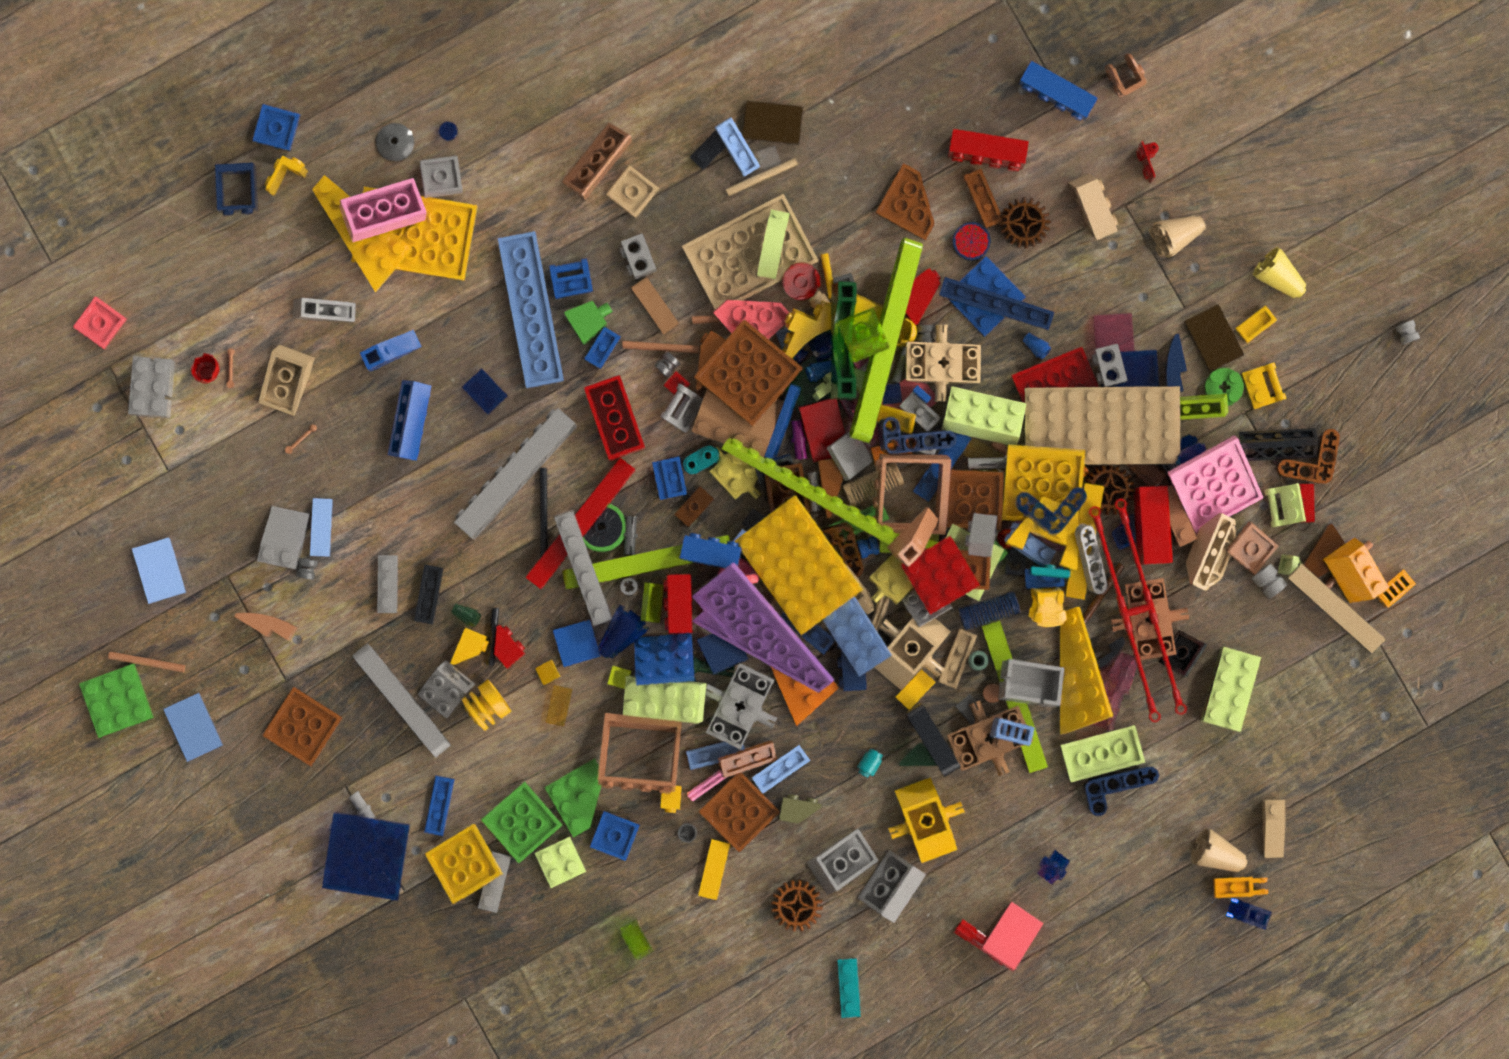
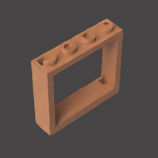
(942, 487)
(643, 723)

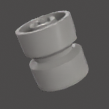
(1269, 581)

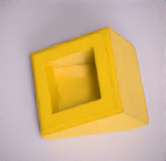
(548, 672)

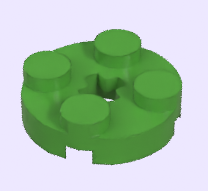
(1231, 378)

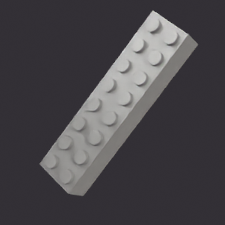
(515, 474)

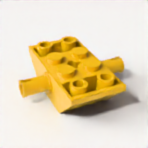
(922, 800)

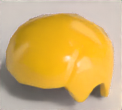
(907, 334)

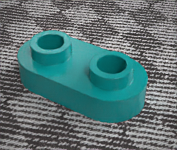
(700, 459)

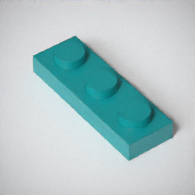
(849, 988)

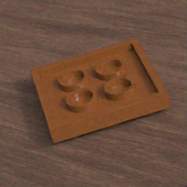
(974, 493)
(302, 726)
(739, 812)

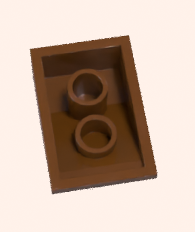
(779, 493)

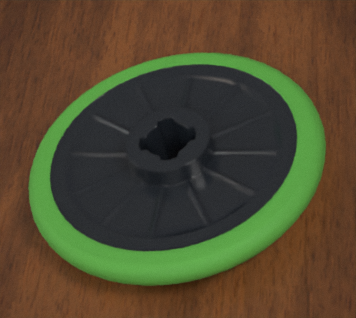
(612, 535)

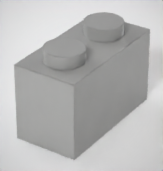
(982, 535)

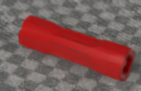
(972, 935)

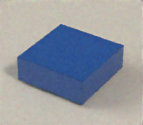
(921, 394)

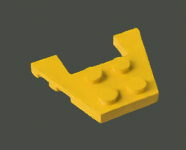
(1065, 537)

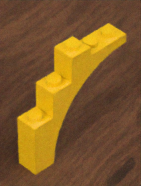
(806, 327)

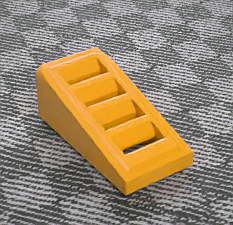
(1384, 600)

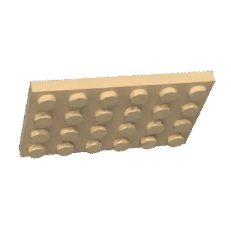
(730, 255)

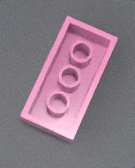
(382, 210)

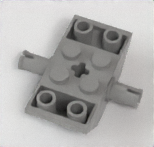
(745, 686)

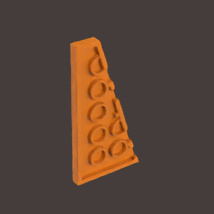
(800, 698)

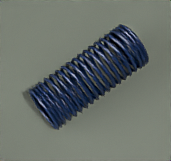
(964, 611)

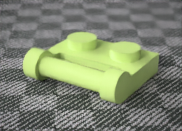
(1291, 505)

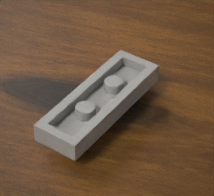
(387, 584)
(493, 891)

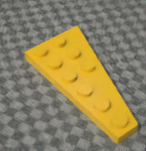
(375, 255)
(1083, 690)

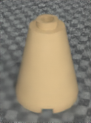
(1217, 853)

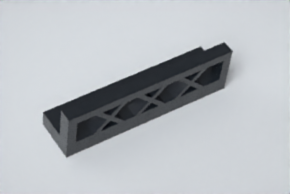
(1279, 441)

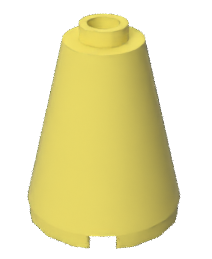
(1280, 274)

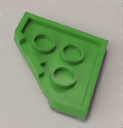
(577, 796)

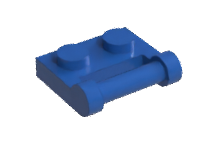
(573, 284)

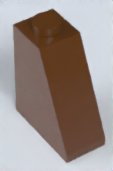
(1325, 545)

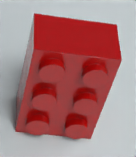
(678, 604)

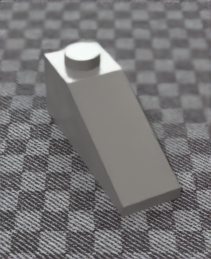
(323, 310)

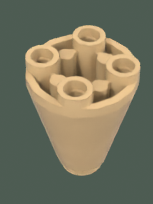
(1175, 234)

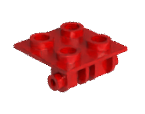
(1144, 154)

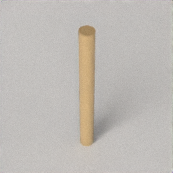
(762, 176)

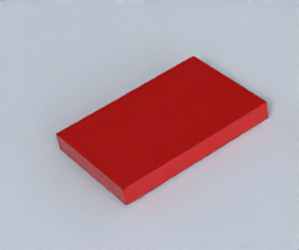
(822, 427)

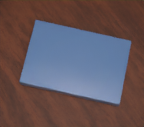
(193, 727)

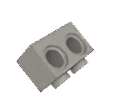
(642, 254)
(1114, 365)

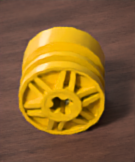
(486, 705)

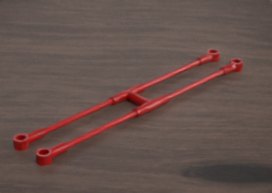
(1148, 607)

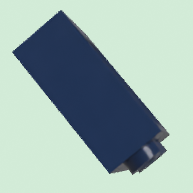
(236, 168)

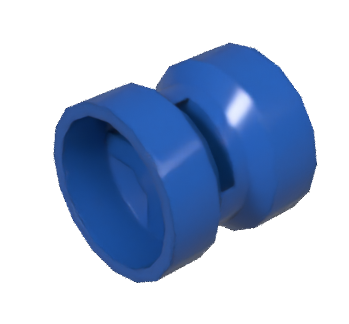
(864, 548)

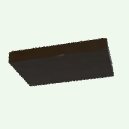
(772, 122)
(1214, 338)

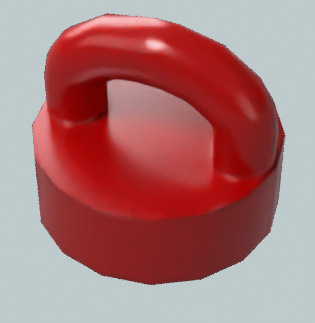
(1001, 536)

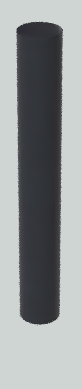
(492, 636)

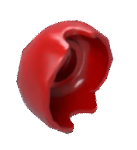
(205, 368)

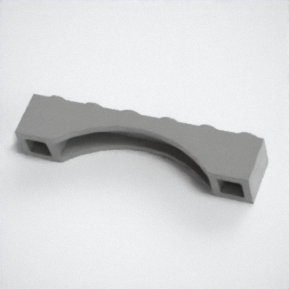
(583, 567)

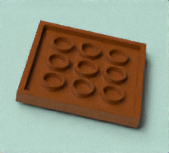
(748, 373)

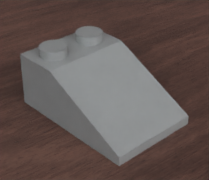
(283, 538)
(842, 862)

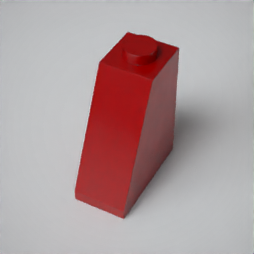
(921, 294)

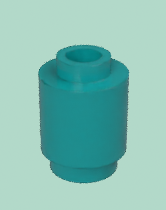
(869, 763)

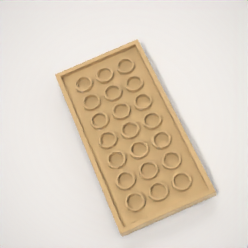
(1106, 422)

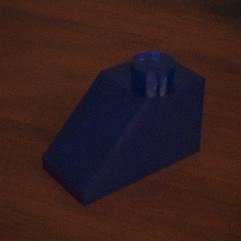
(1249, 913)

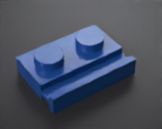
(669, 478)

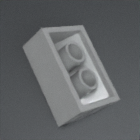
(891, 886)

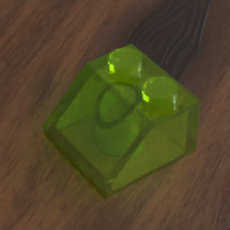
(863, 335)

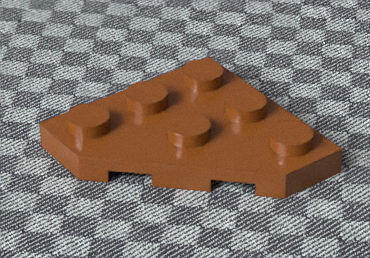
(908, 204)

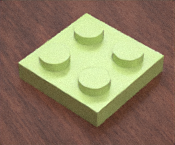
(560, 862)

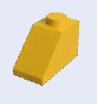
(469, 646)

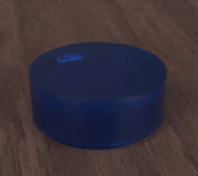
(448, 131)

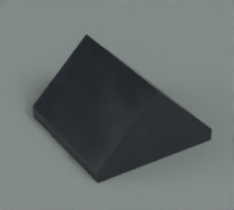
(1187, 653)

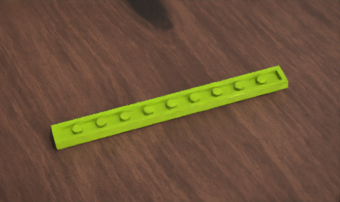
(813, 493)

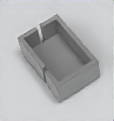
(149, 385)
(1031, 683)

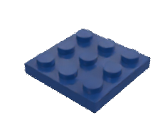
(988, 277)
(664, 659)

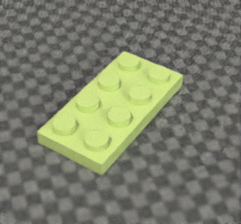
(1102, 753)

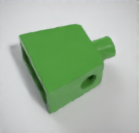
(588, 320)

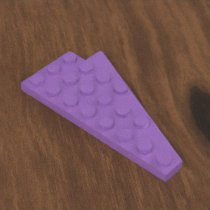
(746, 620)

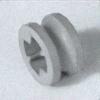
(623, 588)

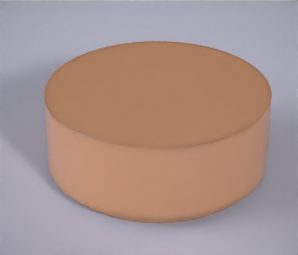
(990, 693)

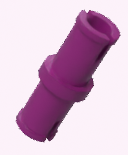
(799, 439)

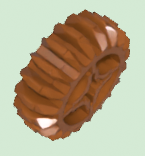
(799, 889)

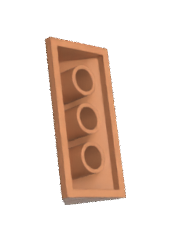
(597, 160)

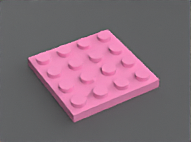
(1215, 483)

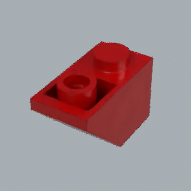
(506, 648)

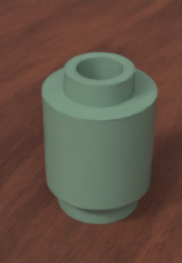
(984, 660)

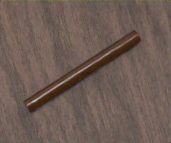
(1099, 597)

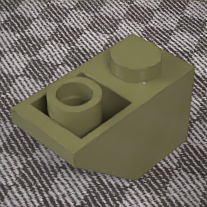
(797, 810)

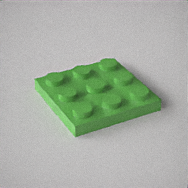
(116, 700)
(521, 822)

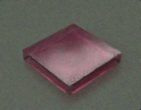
(1113, 330)

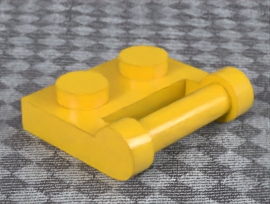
(1257, 388)

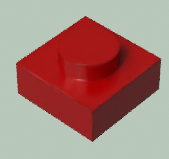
(672, 383)

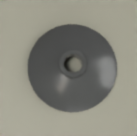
(397, 151)

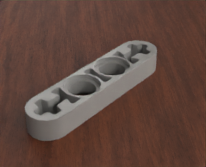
(1093, 557)

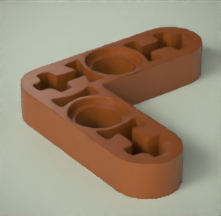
(1314, 469)

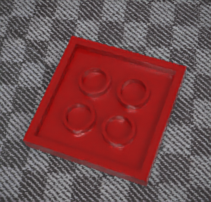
(941, 575)

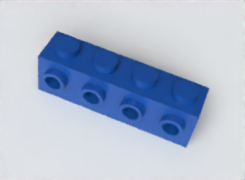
(1058, 91)
(409, 420)

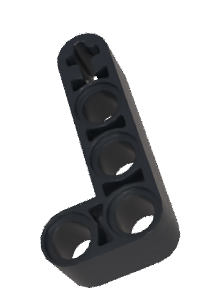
(932, 739)

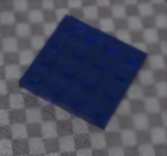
(366, 856)

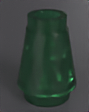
(466, 614)

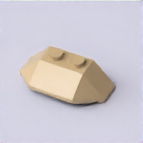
(1208, 555)

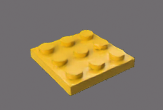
(463, 863)

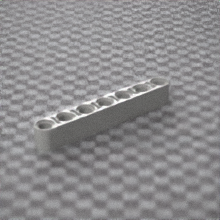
(401, 700)

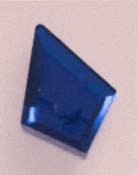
(1120, 535)

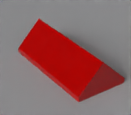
(1153, 525)

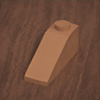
(1180, 525)

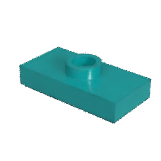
(1050, 571)

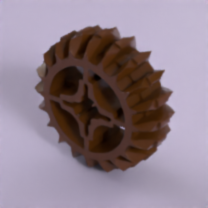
(1034, 222)
(1109, 480)

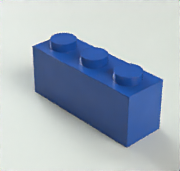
(709, 551)

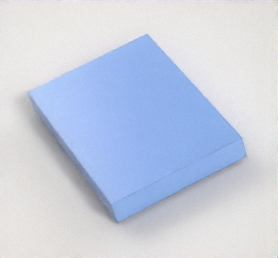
(159, 570)

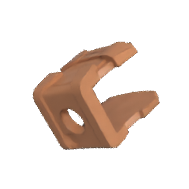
(1137, 71)

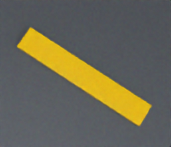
(1077, 583)

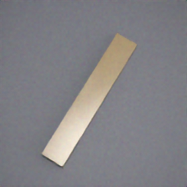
(1336, 608)

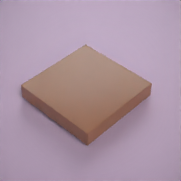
(1252, 548)

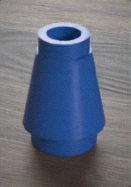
(1037, 346)
(818, 370)

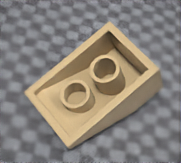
(285, 379)

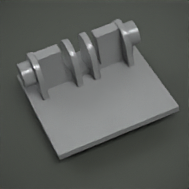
(918, 610)

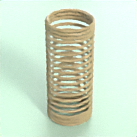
(892, 468)

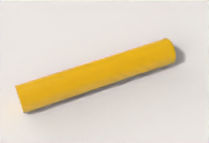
(827, 272)

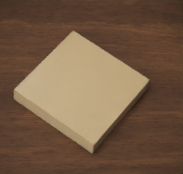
(632, 191)

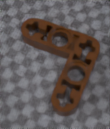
(838, 538)

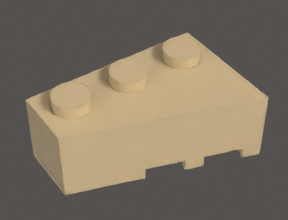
(1094, 206)

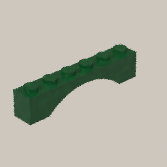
(842, 368)

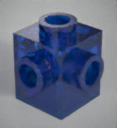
(1053, 867)

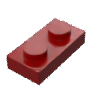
(1307, 495)

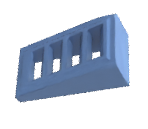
(996, 730)

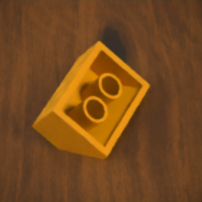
(1356, 572)

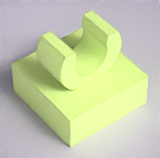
(1288, 564)

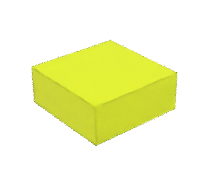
(618, 677)

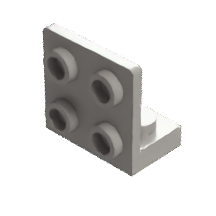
(445, 688)

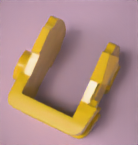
(1047, 607)

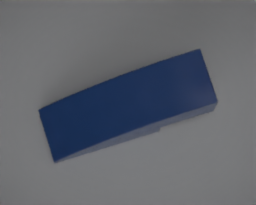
(1175, 364)

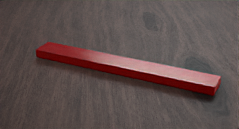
(586, 518)

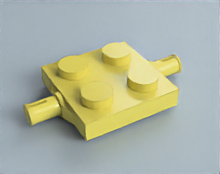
(735, 475)
(891, 581)

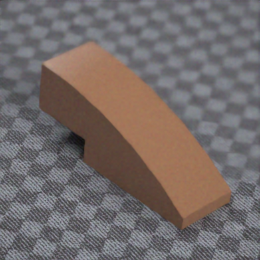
(268, 624)

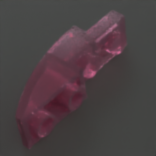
(1117, 685)

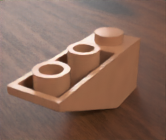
(914, 537)

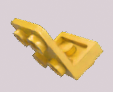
(281, 167)

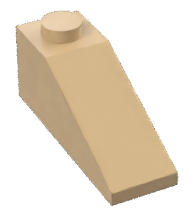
(1273, 827)

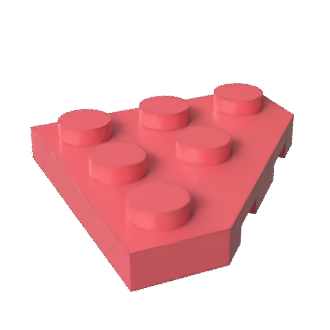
(763, 316)

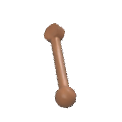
(230, 384)
(289, 449)

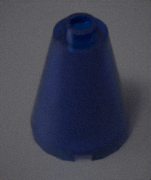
(621, 632)

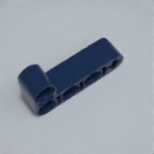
(917, 439)
(1122, 785)

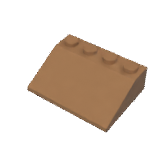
(720, 423)

